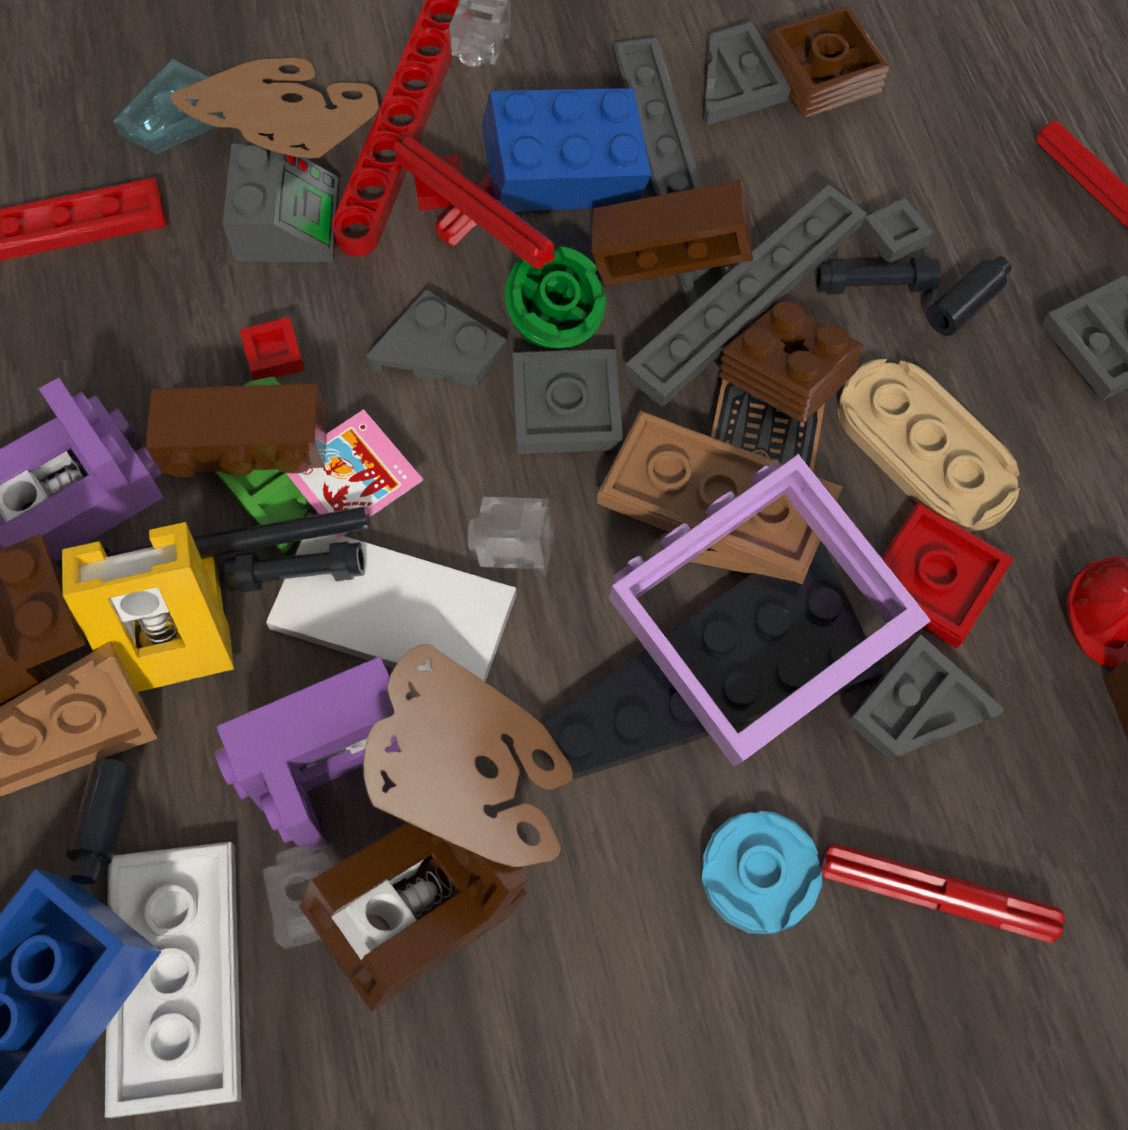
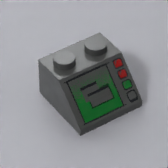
(278, 207)

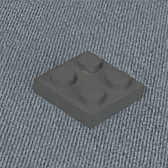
(567, 401)

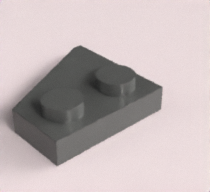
(741, 75)
(1095, 336)
(438, 343)
(920, 702)

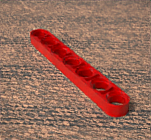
(383, 134)

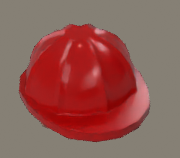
(1100, 610)

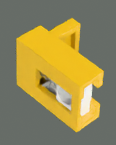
(153, 606)

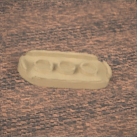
(929, 443)

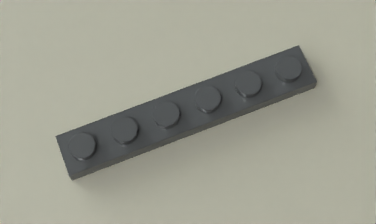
(743, 295)

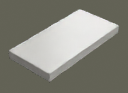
(395, 609)
(181, 1024)

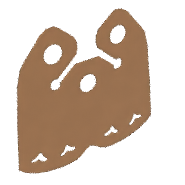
(260, 109)
(436, 766)

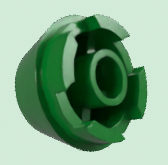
(555, 303)

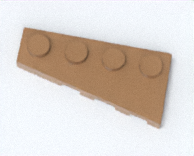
(71, 721)

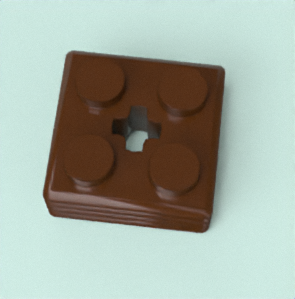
(828, 61)
(790, 360)

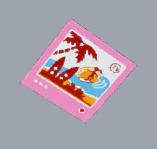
(358, 470)

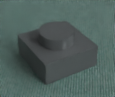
(896, 230)

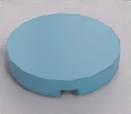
(761, 872)

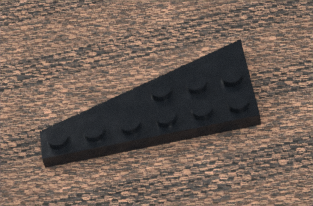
(743, 650)

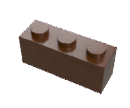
(672, 233)
(237, 429)

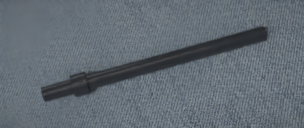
(272, 533)

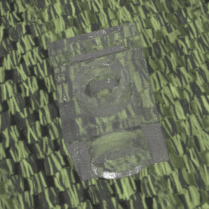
(479, 39)
(513, 534)
(292, 867)

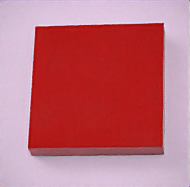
(945, 571)

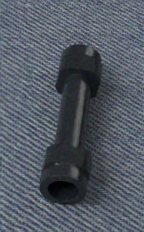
(918, 275)
(248, 572)

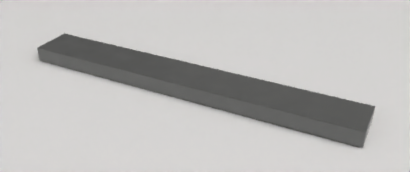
(666, 141)

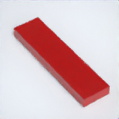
(80, 218)

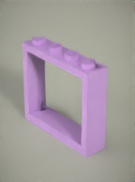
(843, 541)

